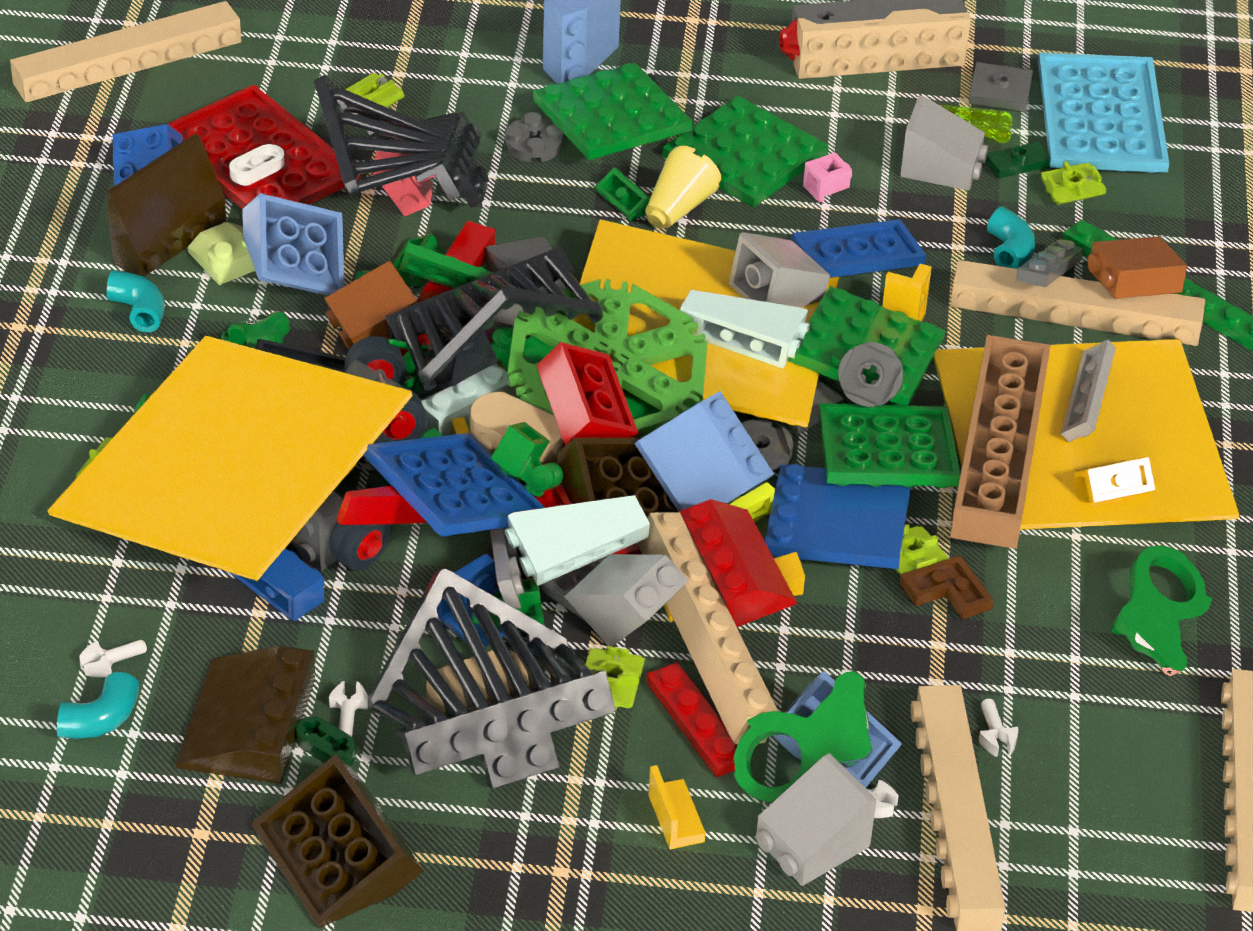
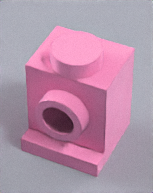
(826, 176)

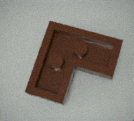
(950, 580)

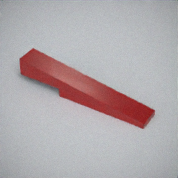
(468, 248)
(377, 506)

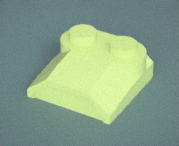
(222, 252)

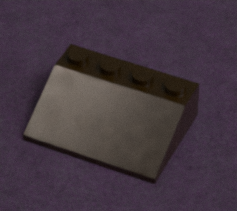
(164, 207)
(609, 470)
(249, 714)
(336, 844)

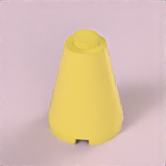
(681, 186)

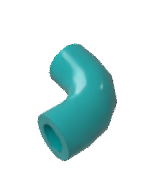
(1016, 235)
(141, 294)
(103, 714)

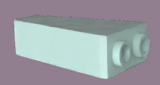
(748, 326)
(574, 534)

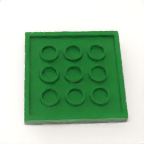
(612, 110)
(751, 149)
(848, 320)
(888, 445)

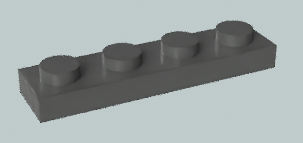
(1050, 263)

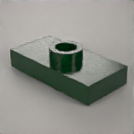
(1018, 159)

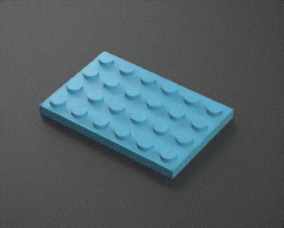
(1102, 112)

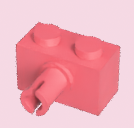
(407, 193)

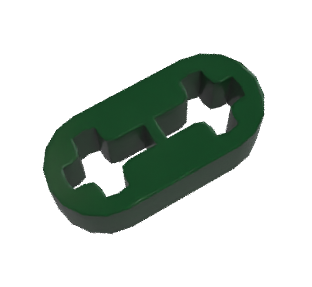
(329, 738)

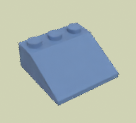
(578, 36)
(295, 244)
(704, 455)

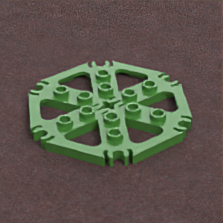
(629, 354)

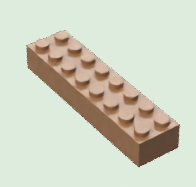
(1000, 442)

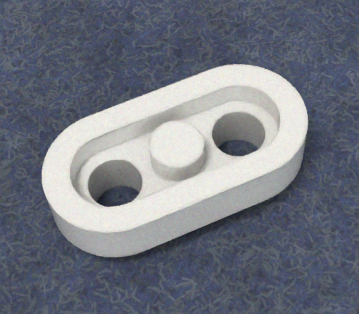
(256, 164)

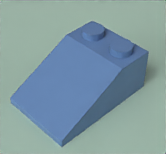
(882, 740)

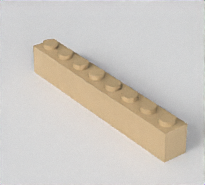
(125, 51)
(1077, 304)
(709, 628)
(1239, 796)
(958, 810)

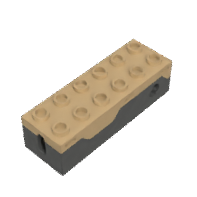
(875, 36)

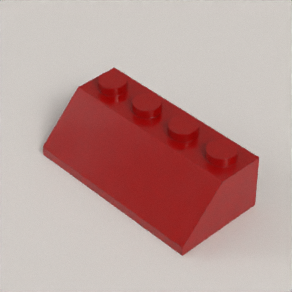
(738, 560)

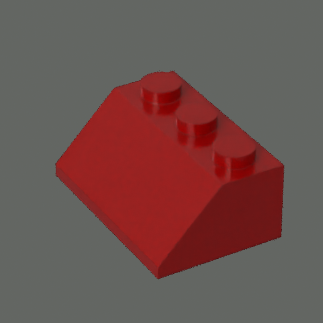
(585, 394)

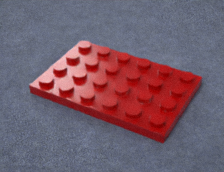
(253, 120)

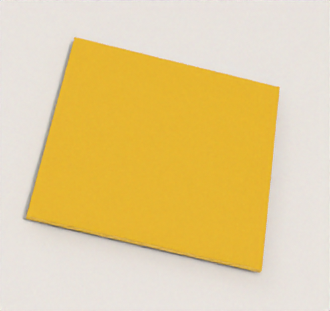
(670, 270)
(1144, 413)
(230, 456)

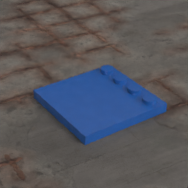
(451, 482)
(834, 521)

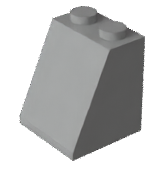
(942, 147)
(776, 272)
(625, 593)
(818, 821)

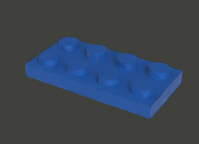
(861, 248)

